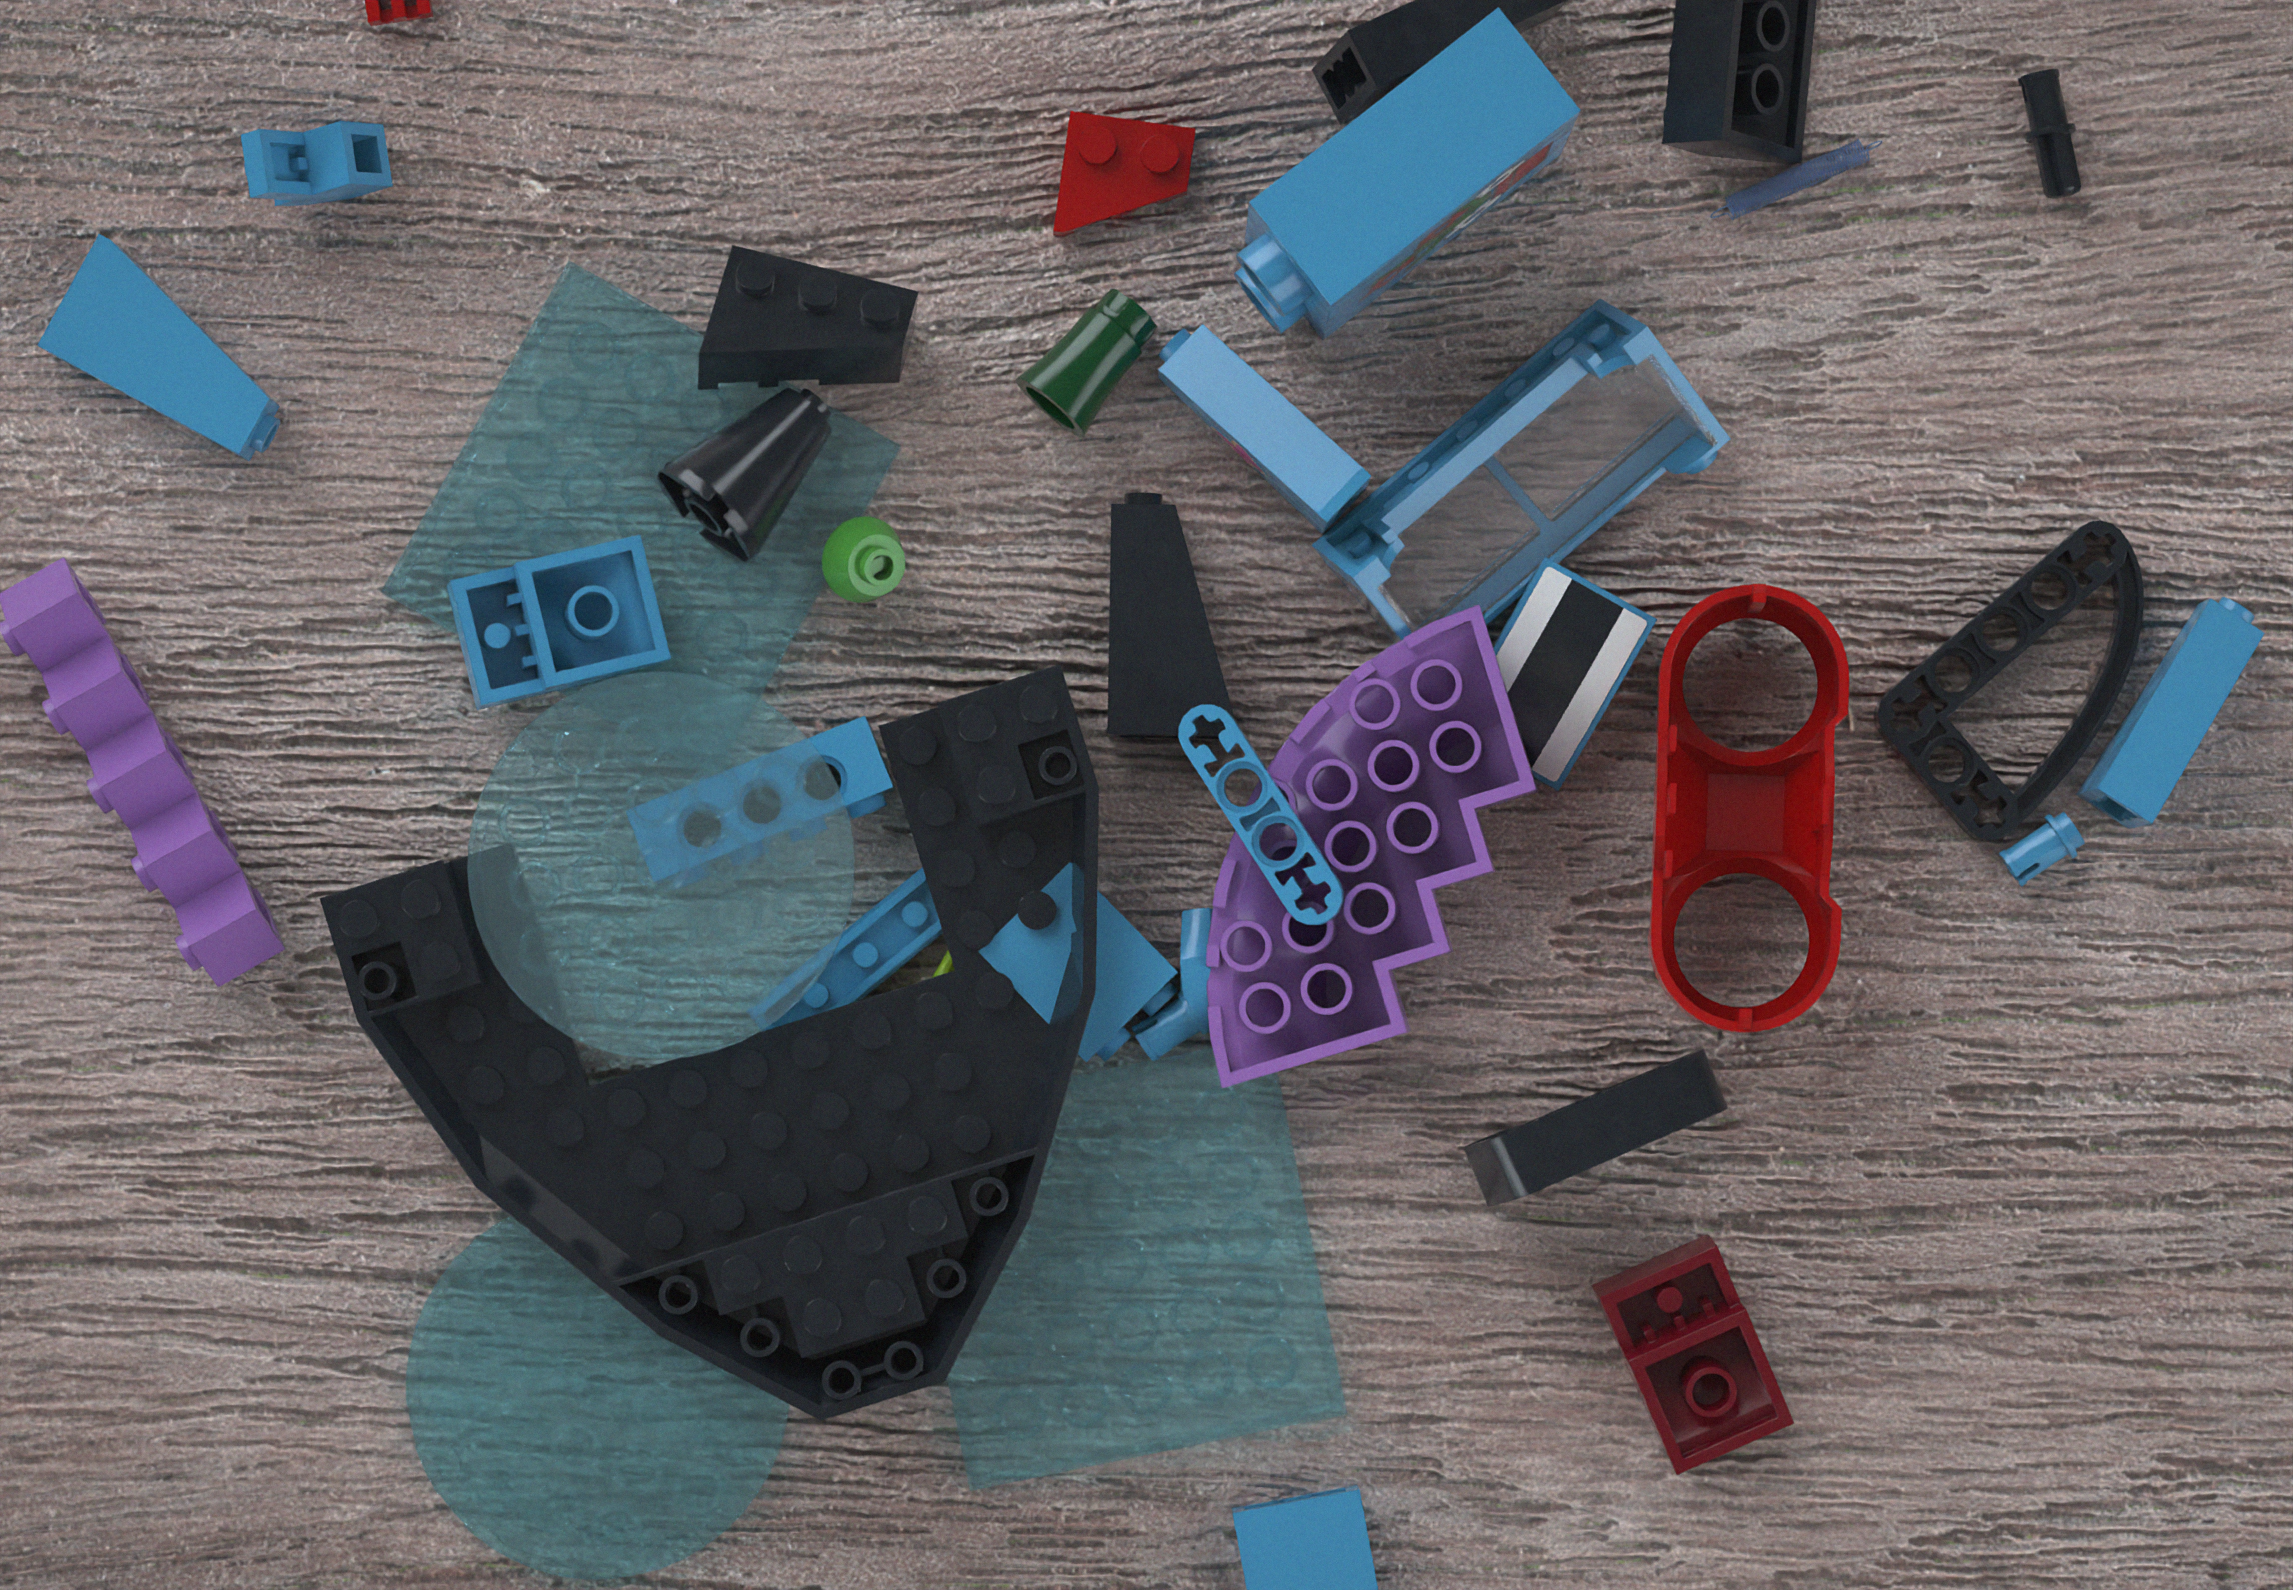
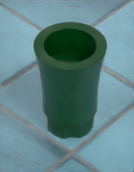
(1088, 362)

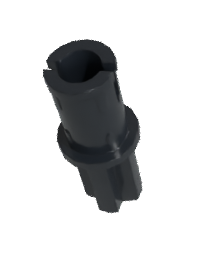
(2050, 133)

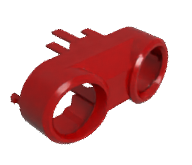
(1747, 810)

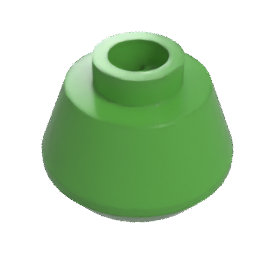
(863, 559)

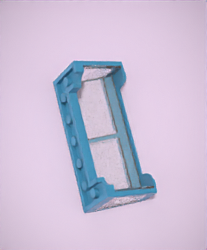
(1523, 476)

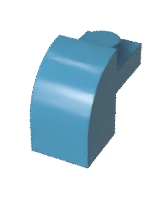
(316, 164)

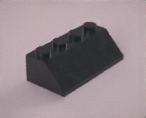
(1740, 78)

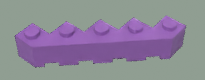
(139, 773)

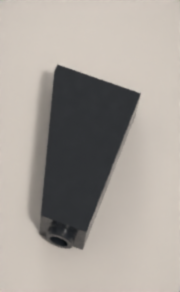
(1395, 45)
(1157, 627)

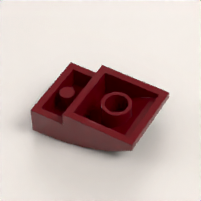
(1693, 1354)

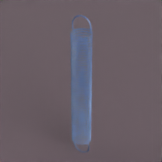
(1739, 207)

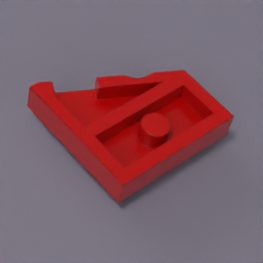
(1118, 168)

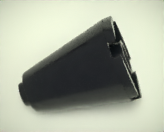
(748, 471)

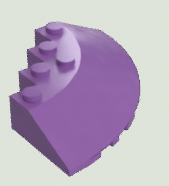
(1392, 798)

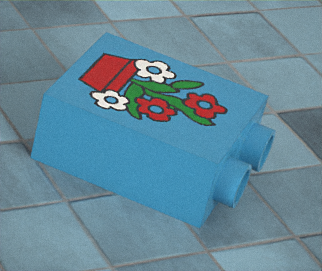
(1403, 179)

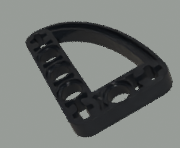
(1985, 663)

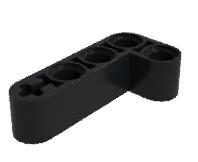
(1595, 1129)

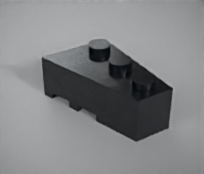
(803, 323)

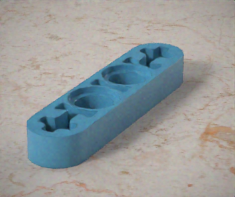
(1267, 810)

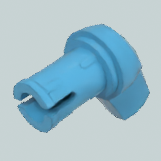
(1189, 1012)

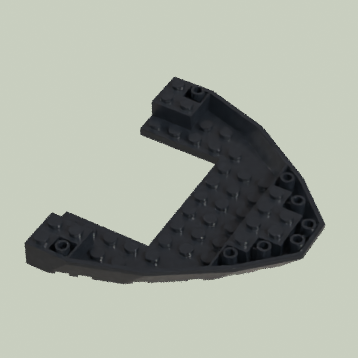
(832, 1184)

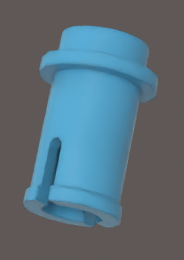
(2042, 848)

